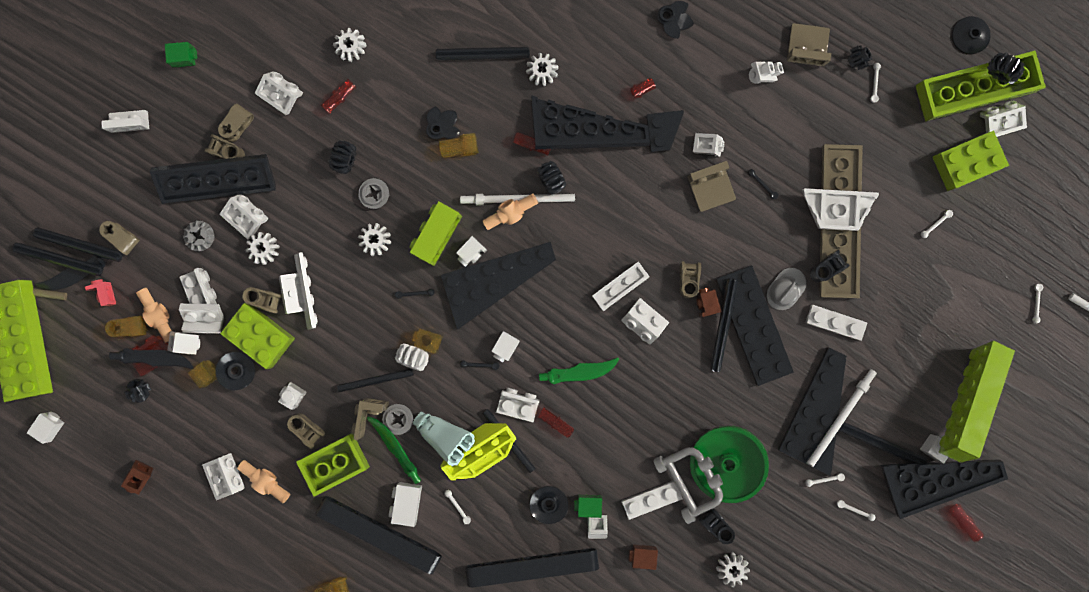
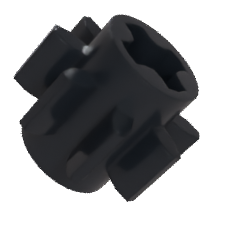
(859, 57)
(137, 390)

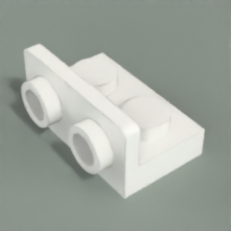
(278, 92)
(1005, 118)
(126, 121)
(243, 215)
(198, 287)
(201, 318)
(518, 405)
(223, 476)

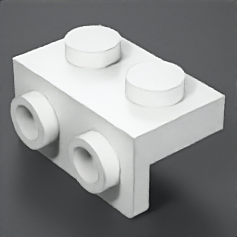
(645, 321)

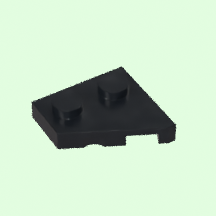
(663, 129)

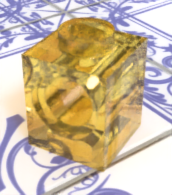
(435, 340)
(203, 374)

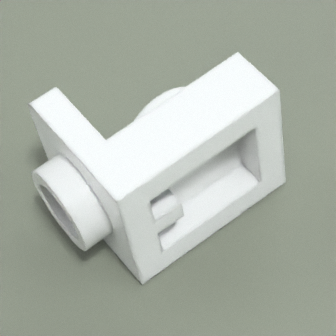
(708, 144)

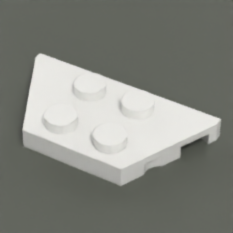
(839, 208)

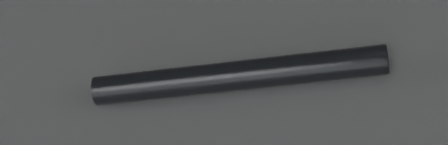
(375, 380)
(515, 449)

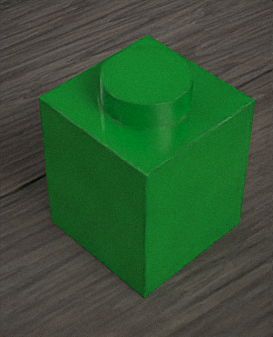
(180, 54)
(588, 506)

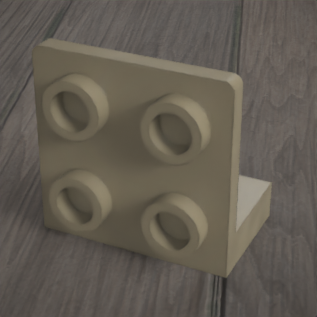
(808, 45)
(711, 186)
(366, 407)

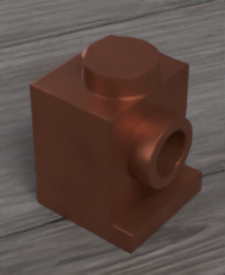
(708, 302)
(137, 477)

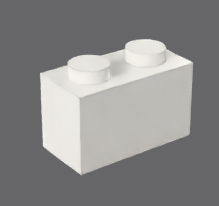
(405, 504)

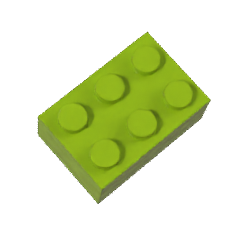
(970, 161)
(435, 233)
(257, 336)
(333, 464)

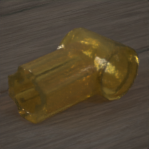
(464, 145)

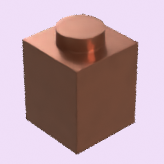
(643, 557)

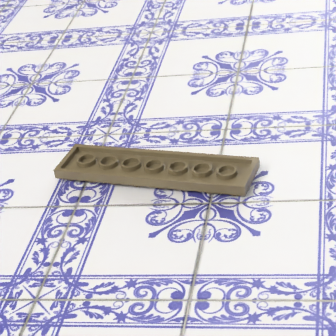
(841, 172)

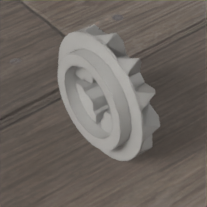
(365, 191)
(206, 232)
(398, 409)

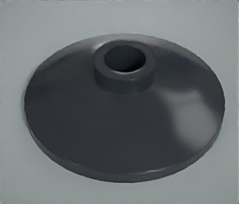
(963, 36)
(245, 372)
(549, 514)

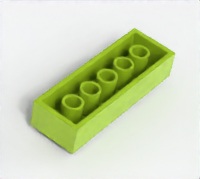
(975, 88)
(22, 349)
(976, 402)

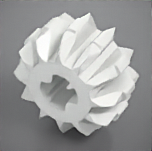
(344, 40)
(544, 62)
(266, 242)
(373, 247)
(412, 357)
(730, 577)

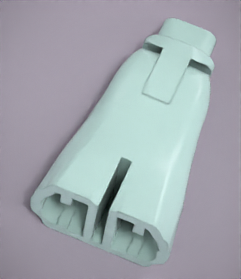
(444, 437)

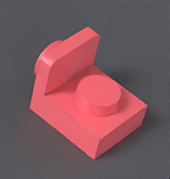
(104, 292)

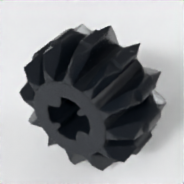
(1005, 68)
(342, 157)
(551, 177)

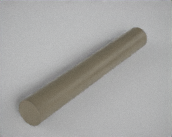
(49, 294)

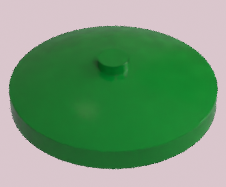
(736, 458)

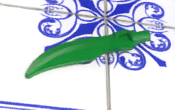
(580, 372)
(396, 449)

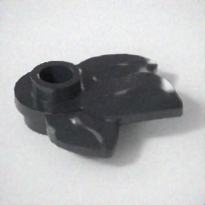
(678, 18)
(444, 122)

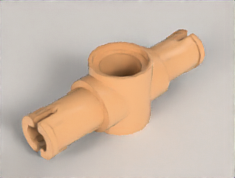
(510, 211)
(155, 314)
(263, 481)

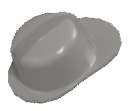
(786, 289)

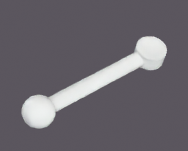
(875, 98)
(947, 214)
(1038, 288)
(839, 476)
(841, 504)
(466, 519)

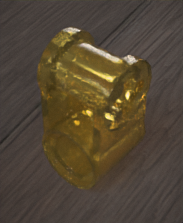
(128, 327)
(336, 585)

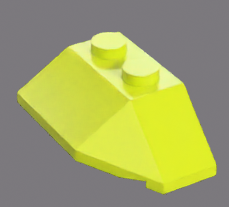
(491, 445)

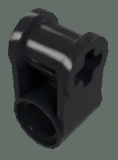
(832, 265)
(715, 524)

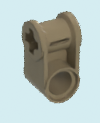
(237, 121)
(222, 148)
(121, 238)
(689, 277)
(265, 300)
(306, 430)

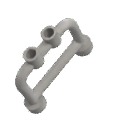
(705, 465)

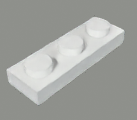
(620, 286)
(836, 322)
(651, 499)

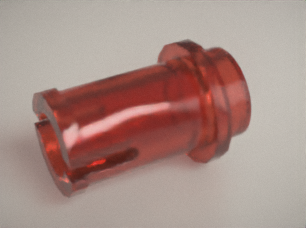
(642, 88)

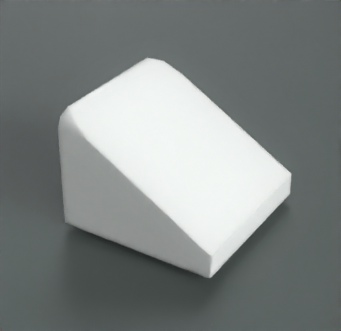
(597, 527)

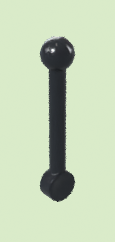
(774, 195)
(399, 294)
(495, 365)

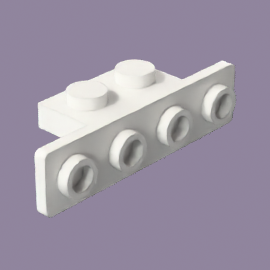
(296, 292)

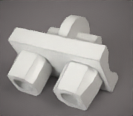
(765, 72)

